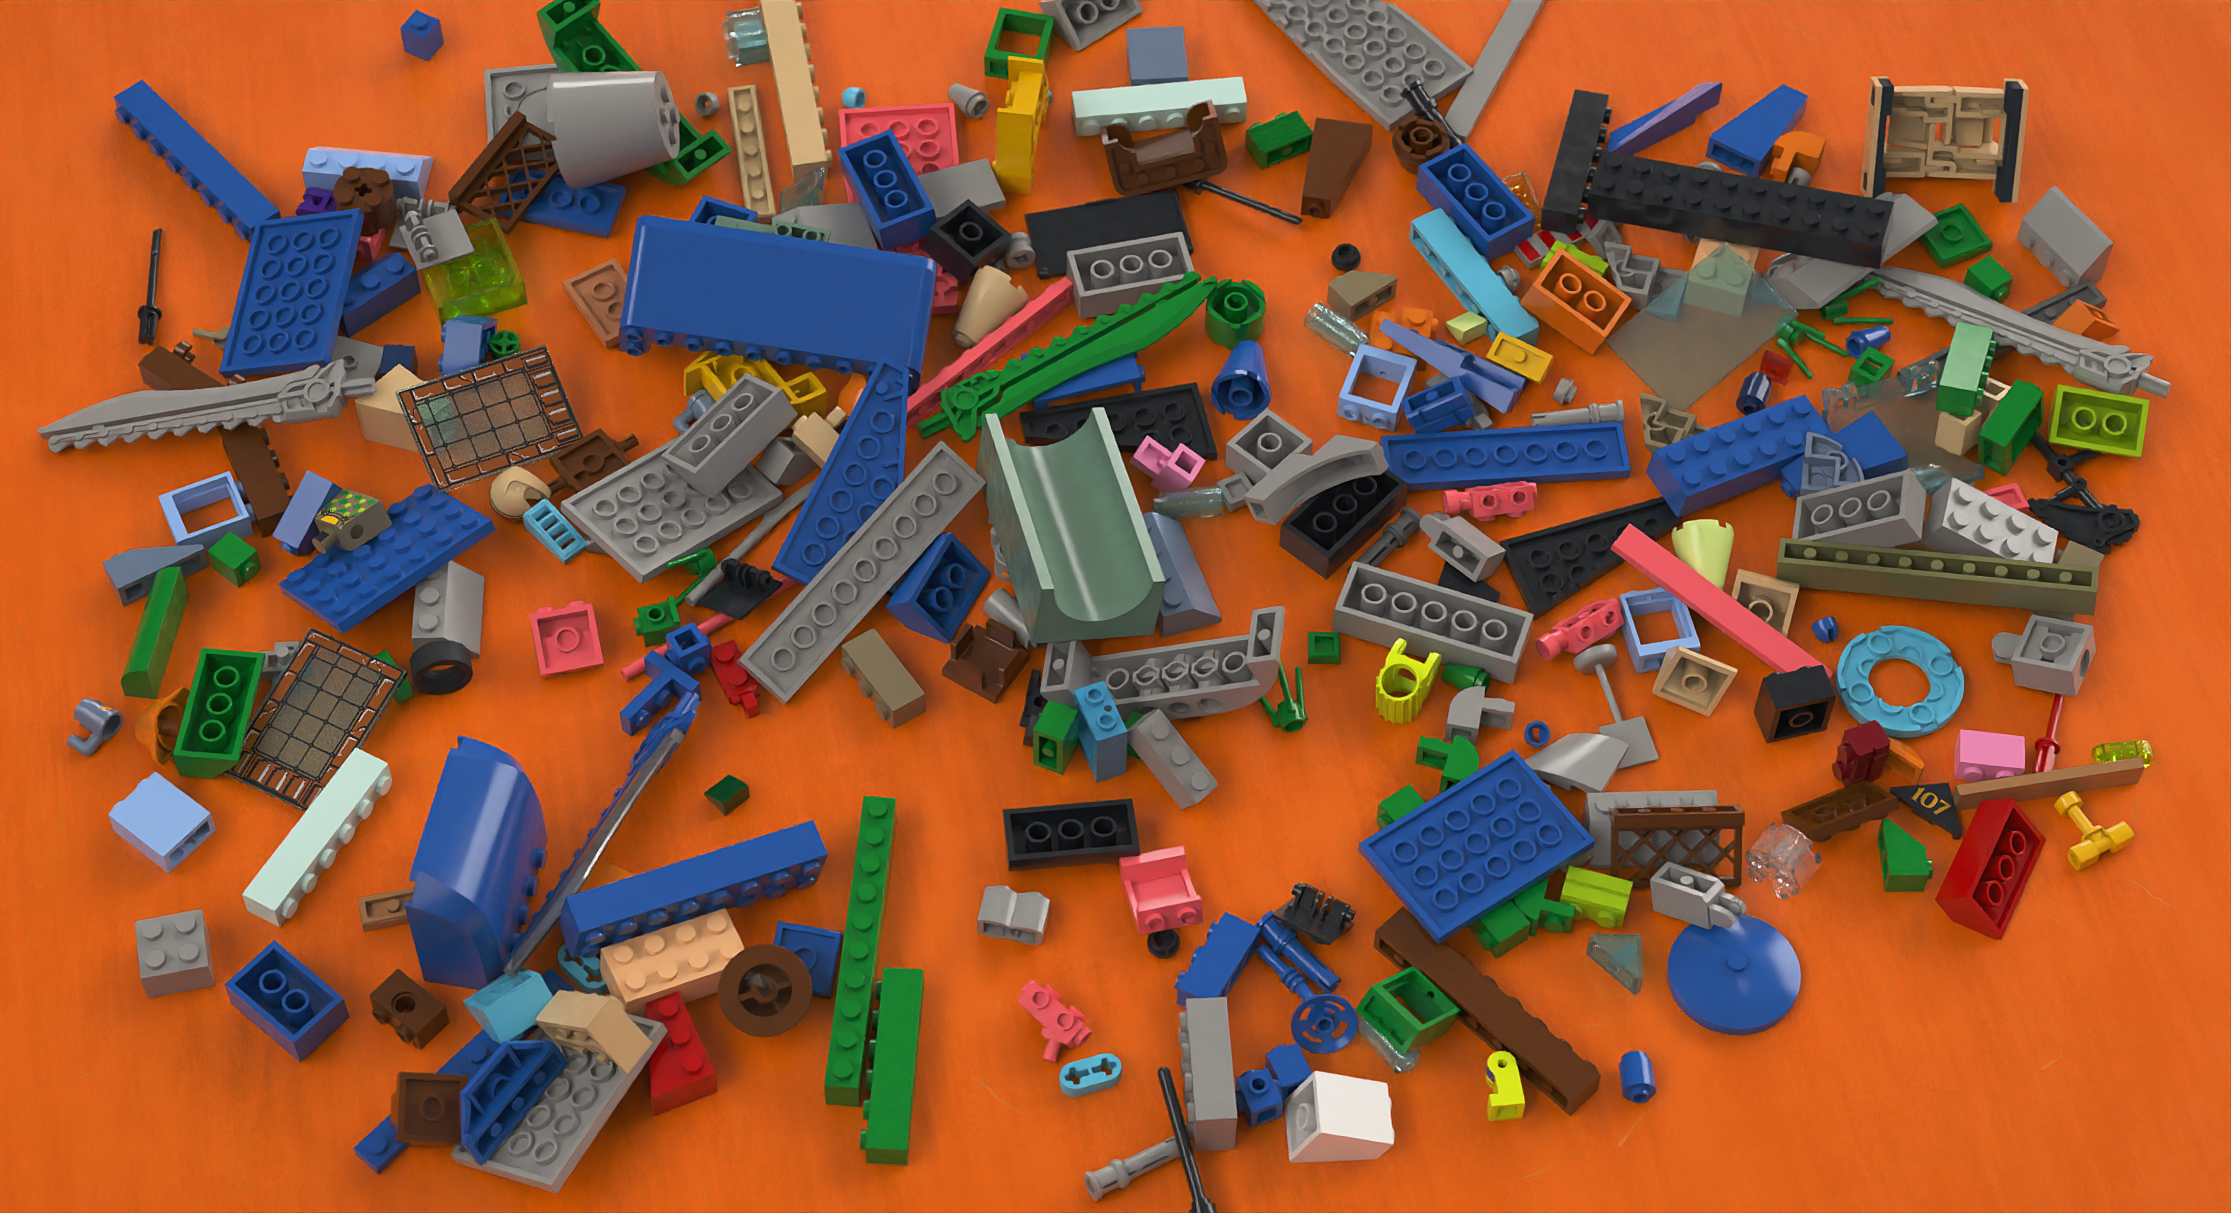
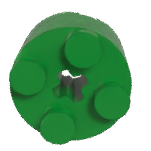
(1235, 312)

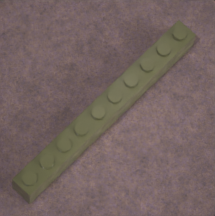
(1938, 576)

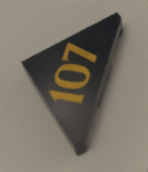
(1932, 804)

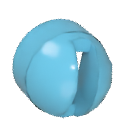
(854, 97)

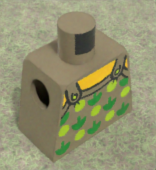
(349, 521)

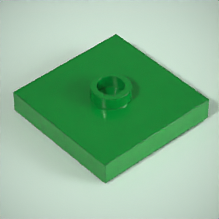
(1955, 237)

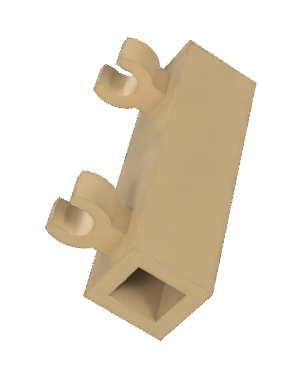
(817, 436)

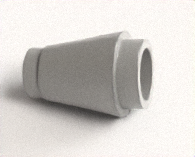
(970, 101)

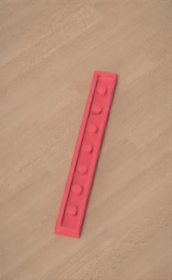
(1711, 602)

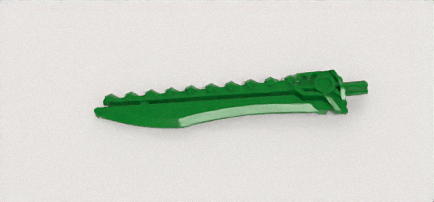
(1108, 339)

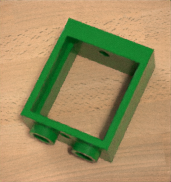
(1021, 22)
(2010, 427)
(1396, 1022)

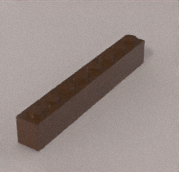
(1490, 1012)

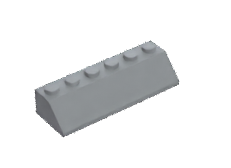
(1816, 281)

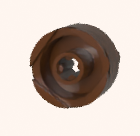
(371, 193)

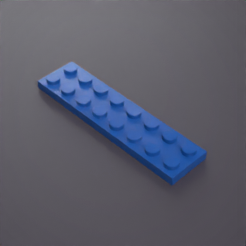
(1508, 455)

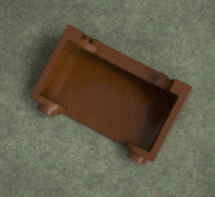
(1166, 158)

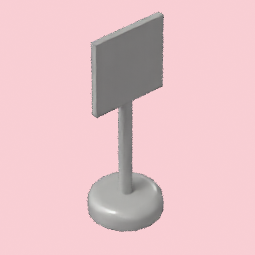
(1630, 731)

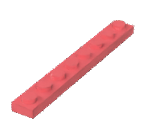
(990, 349)

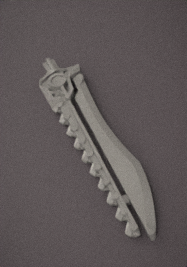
(2090, 361)
(287, 398)

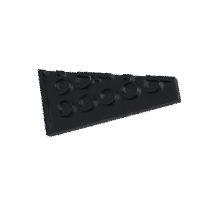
(1164, 414)

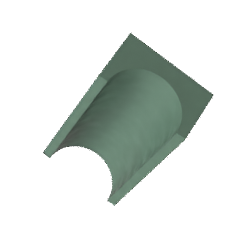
(1071, 534)

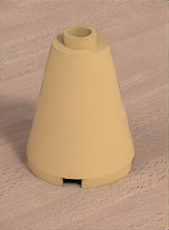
(987, 306)

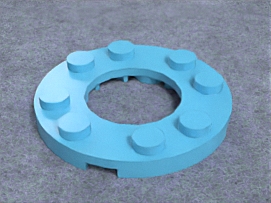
(1906, 644)

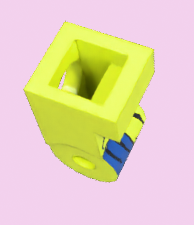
(1505, 1081)

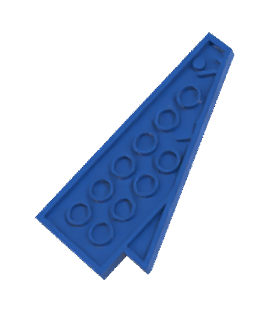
(855, 478)

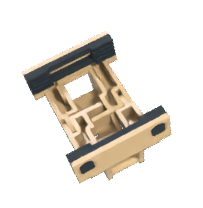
(1965, 120)

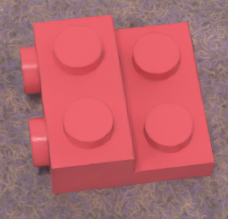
(566, 639)

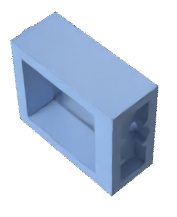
(1385, 366)
(203, 494)
(1650, 656)

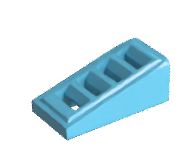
(541, 517)

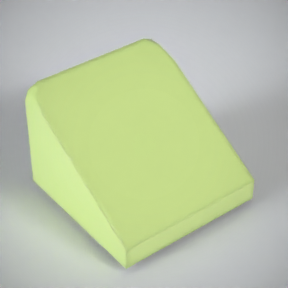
(1467, 327)

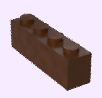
(258, 474)

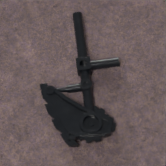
(2089, 525)

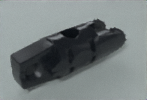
(1033, 707)

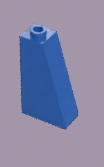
(1749, 138)
(1866, 442)

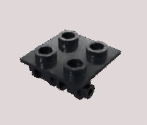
(740, 590)
(1308, 916)

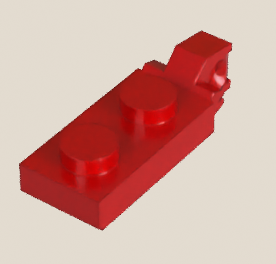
(734, 680)

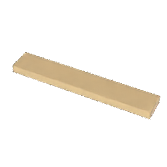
(751, 152)

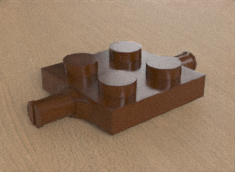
(589, 461)

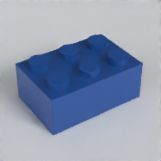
(287, 1001)

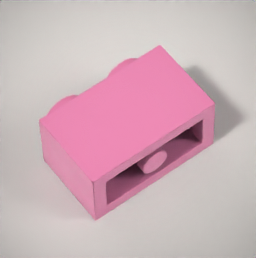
(1988, 756)

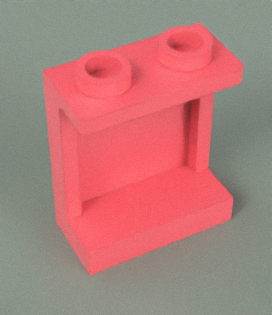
(1160, 890)

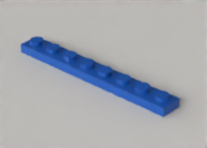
(379, 1148)

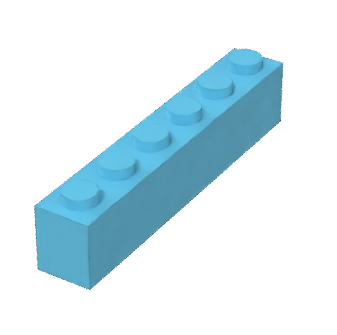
(1471, 277)

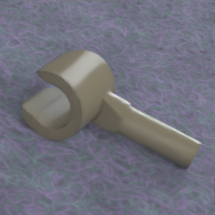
(218, 338)

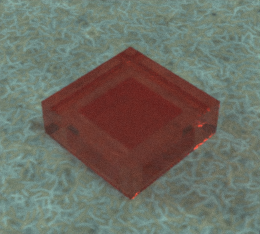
(1776, 367)

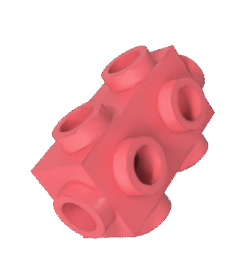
(1060, 1024)

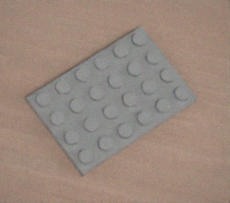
(654, 516)
(565, 1117)

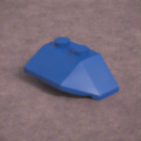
(505, 1092)

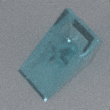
(806, 191)
(1620, 957)

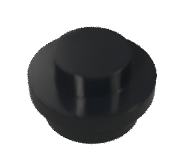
(1346, 257)
(1163, 943)

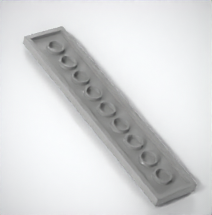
(861, 572)

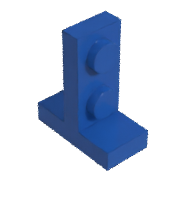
(666, 683)

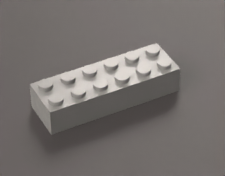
(1432, 619)

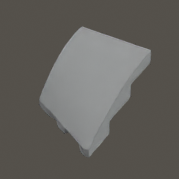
(1639, 275)
(1580, 761)

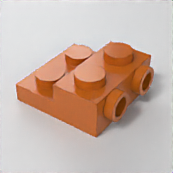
(1412, 318)

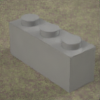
(1170, 759)

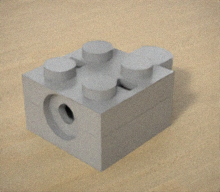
(2048, 654)

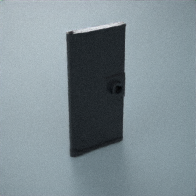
(1101, 224)

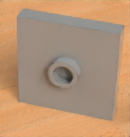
(361, 358)

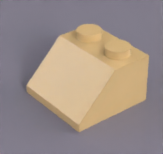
(1767, 598)

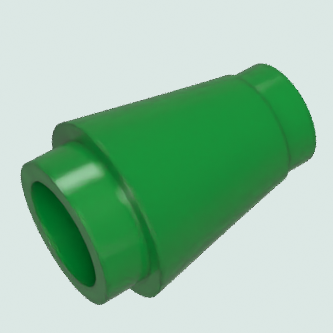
(1465, 676)

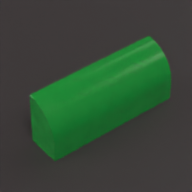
(155, 634)

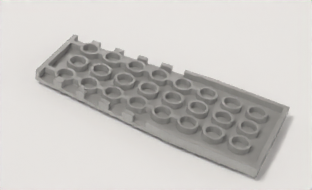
(1370, 52)

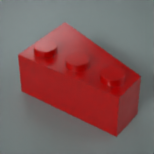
(679, 1064)

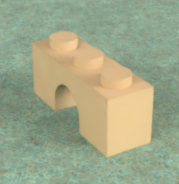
(1960, 432)

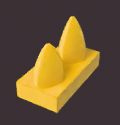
(1520, 357)

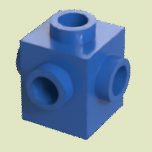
(688, 649)
(1259, 1097)

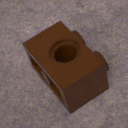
(402, 993)

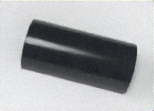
(1070, 834)

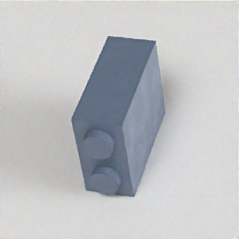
(1156, 55)

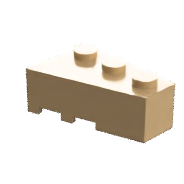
(595, 1025)

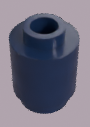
(1754, 393)

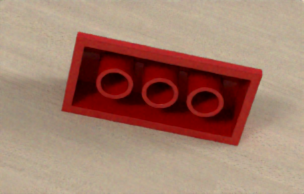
(1991, 868)

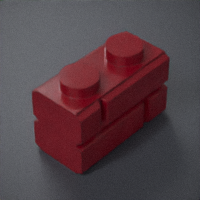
(1861, 754)

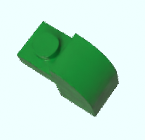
(1455, 759)
(1544, 912)

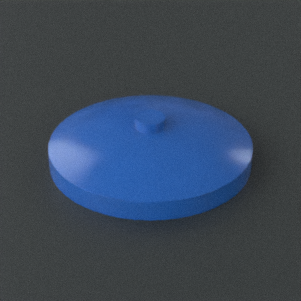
(1734, 976)

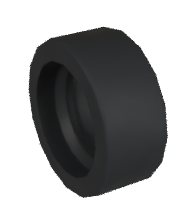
(439, 654)

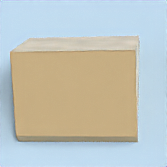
(1692, 680)

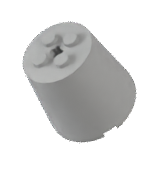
(611, 124)

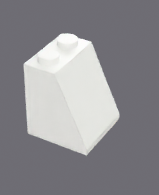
(1338, 1119)

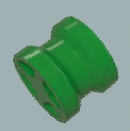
(504, 341)

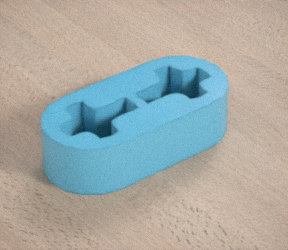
(579, 974)
(1090, 1075)

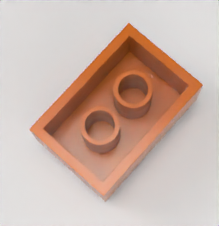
(1576, 301)

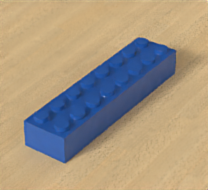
(692, 888)

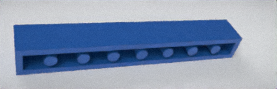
(193, 159)

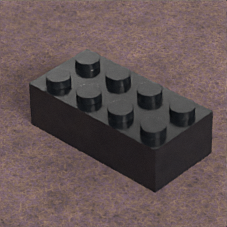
(1341, 520)

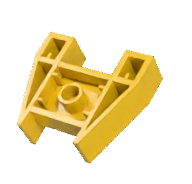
(1020, 124)
(720, 373)

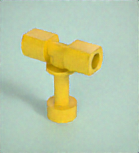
(2094, 839)

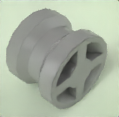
(1019, 251)

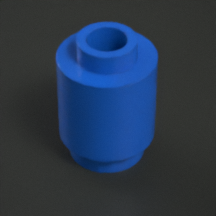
(1637, 1077)

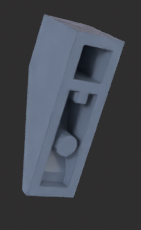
(134, 570)

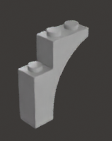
(1304, 476)

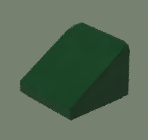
(728, 794)

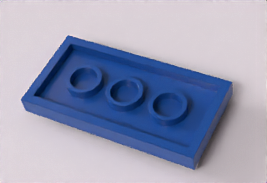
(583, 210)

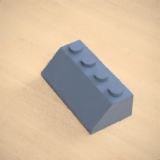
(1186, 596)

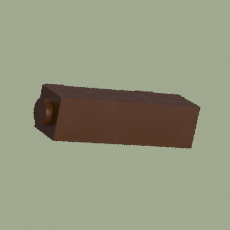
(173, 371)

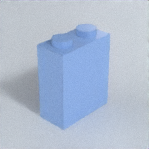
(161, 822)

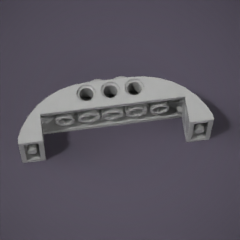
(1177, 678)

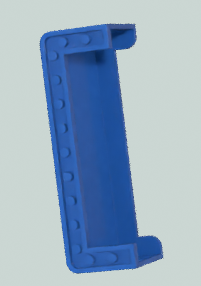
(775, 298)

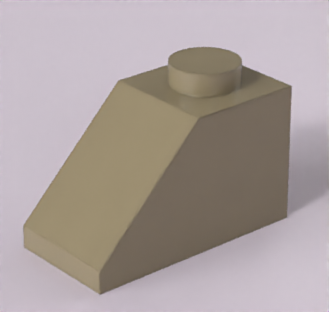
(1360, 293)

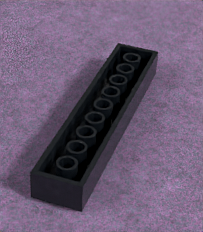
(1741, 209)

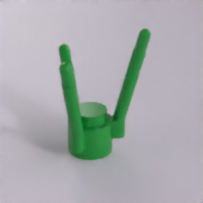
(1838, 306)
(1795, 333)
(696, 564)
(1290, 715)

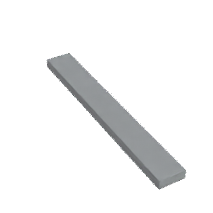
(1491, 66)

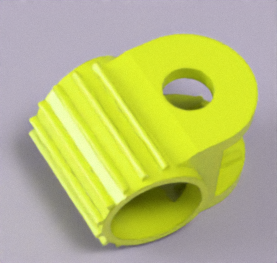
(1404, 708)

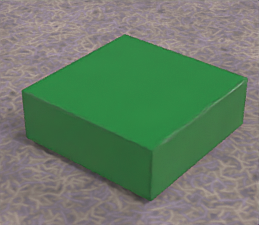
(1323, 647)

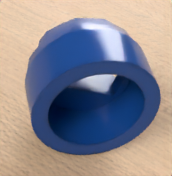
(1826, 629)
(1543, 734)

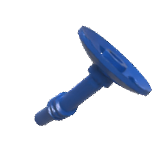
(1319, 1013)

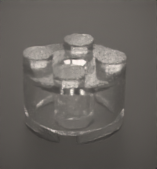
(1782, 860)

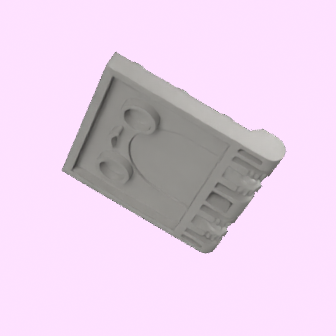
(520, 90)

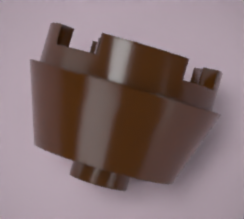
(1419, 142)

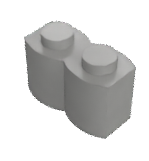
(1013, 915)

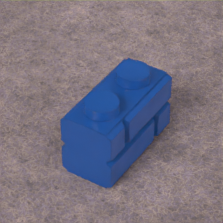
(1439, 407)

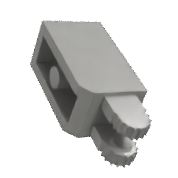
(1694, 897)

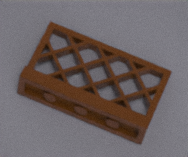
(489, 165)
(1677, 818)

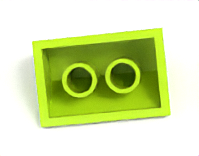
(2097, 421)

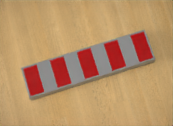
(1536, 247)

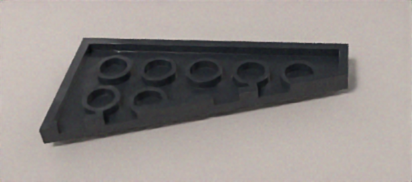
(1570, 556)

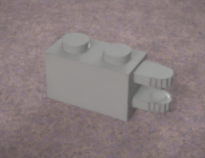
(1462, 545)

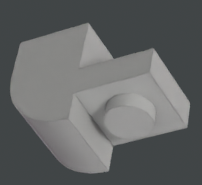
(1472, 709)

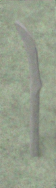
(769, 521)

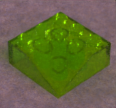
(477, 282)

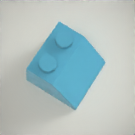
(509, 1004)

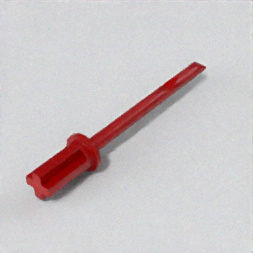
(2047, 746)

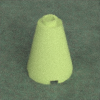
(1705, 548)

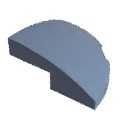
(1826, 465)

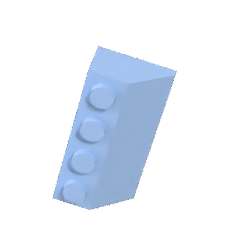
(407, 171)

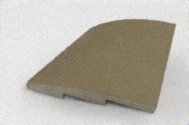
(1666, 425)

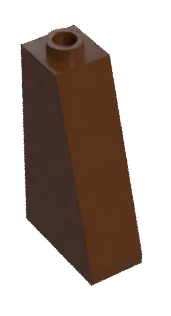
(1333, 161)

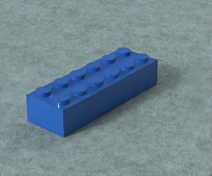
(1734, 456)

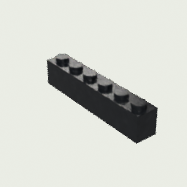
(1575, 162)

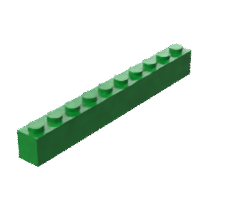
(860, 952)

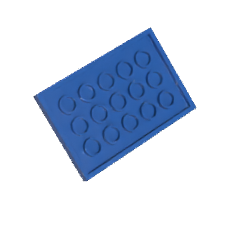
(292, 293)
(354, 584)
(1476, 846)

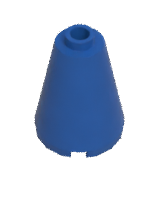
(1243, 382)

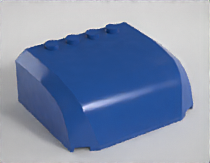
(475, 866)

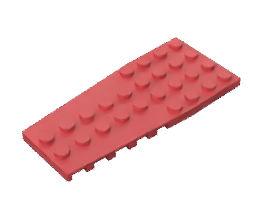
(930, 145)

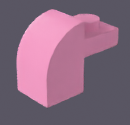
(1166, 468)

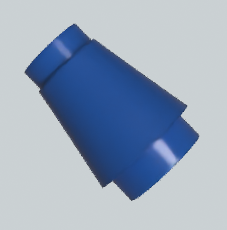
(1861, 339)

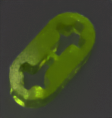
(2123, 750)

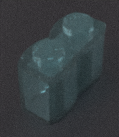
(746, 36)

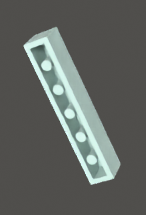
(1156, 105)
(317, 837)

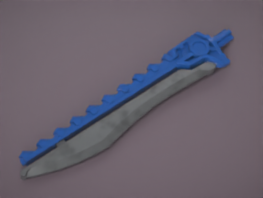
(644, 765)

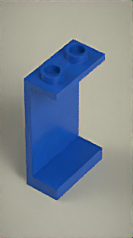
(1102, 377)

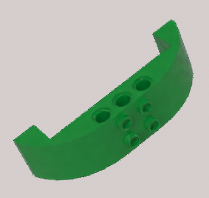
(584, 45)

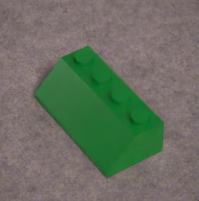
(217, 712)

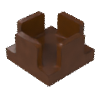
(985, 659)
(427, 1109)

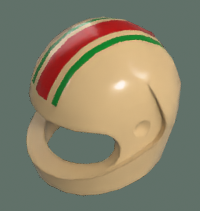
(512, 489)

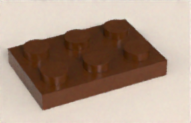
(1840, 811)

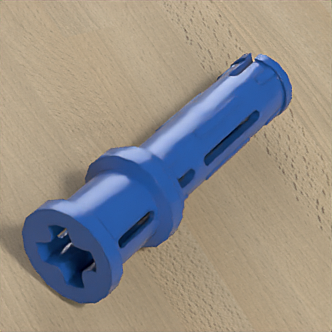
(1286, 943)

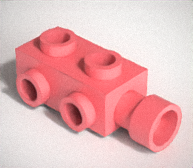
(1492, 500)
(1582, 630)

